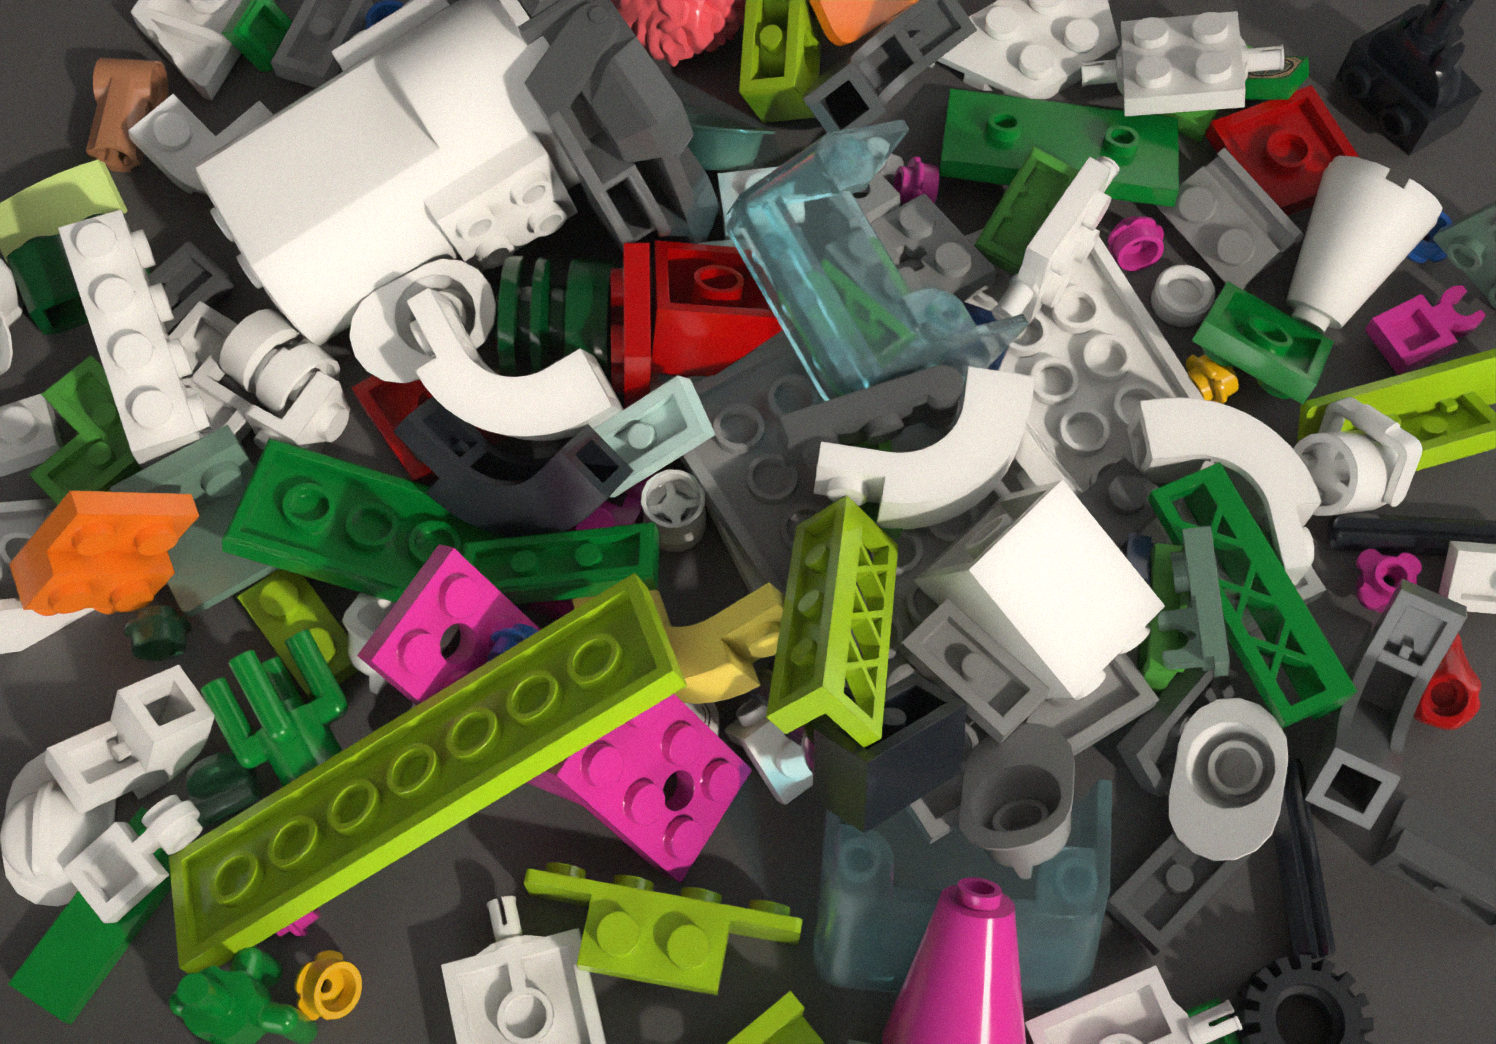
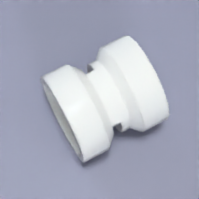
(674, 496)

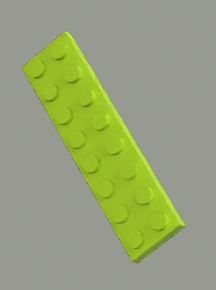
(421, 774)

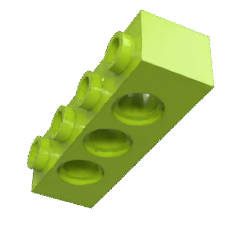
(779, 58)

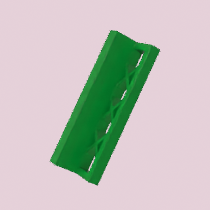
(1266, 591)

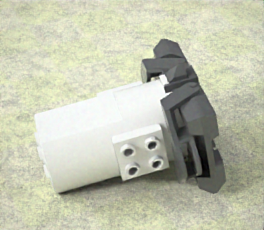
(454, 145)

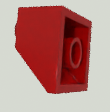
(704, 309)

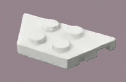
(191, 38)
(1034, 46)

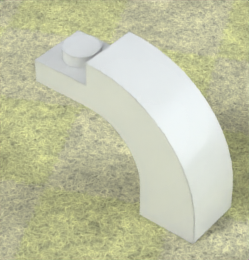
(529, 407)
(1190, 434)
(943, 478)

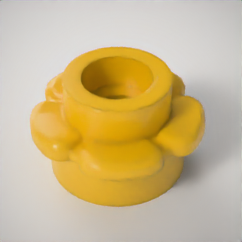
(1212, 379)
(340, 991)

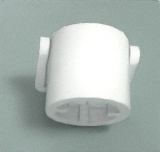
(1359, 466)

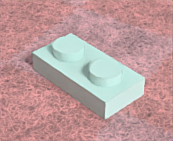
(657, 429)

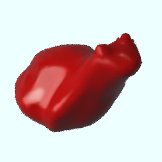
(1452, 692)

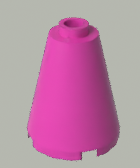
(963, 973)

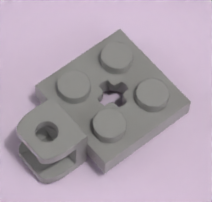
(925, 235)

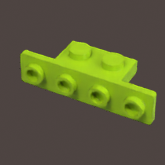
(1437, 404)
(658, 934)

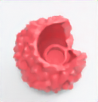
(682, 27)

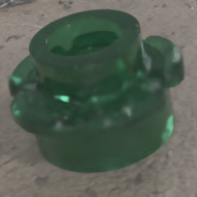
(158, 633)

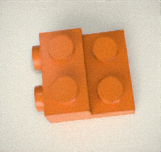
(102, 552)

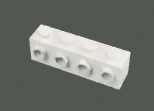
(132, 337)

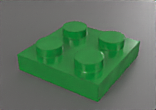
(1264, 343)

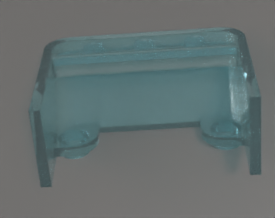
(835, 279)
(872, 929)

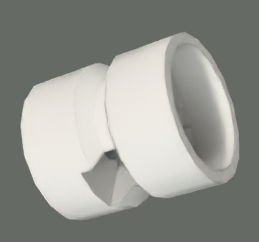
(273, 360)

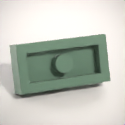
(1196, 573)

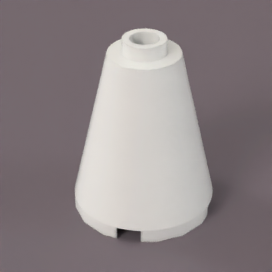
(1355, 240)

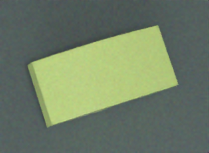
(57, 203)

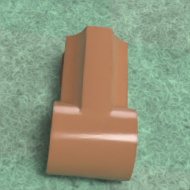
(124, 95)

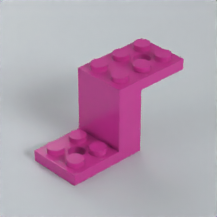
(613, 777)

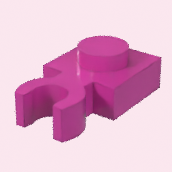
(1421, 333)

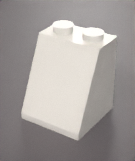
(1046, 587)

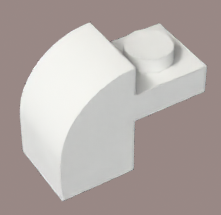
(149, 741)

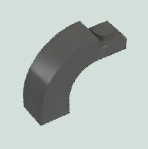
(886, 60)
(1364, 741)

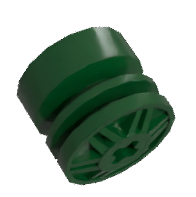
(552, 320)

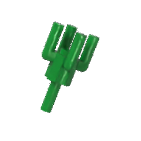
(292, 733)
(236, 1003)

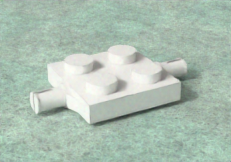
(1182, 64)
(1063, 237)
(523, 988)
(1131, 1013)

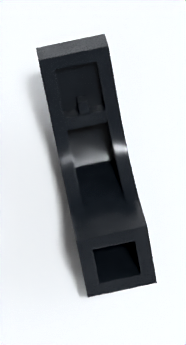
(508, 491)

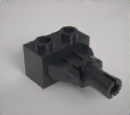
(1413, 74)
(914, 756)

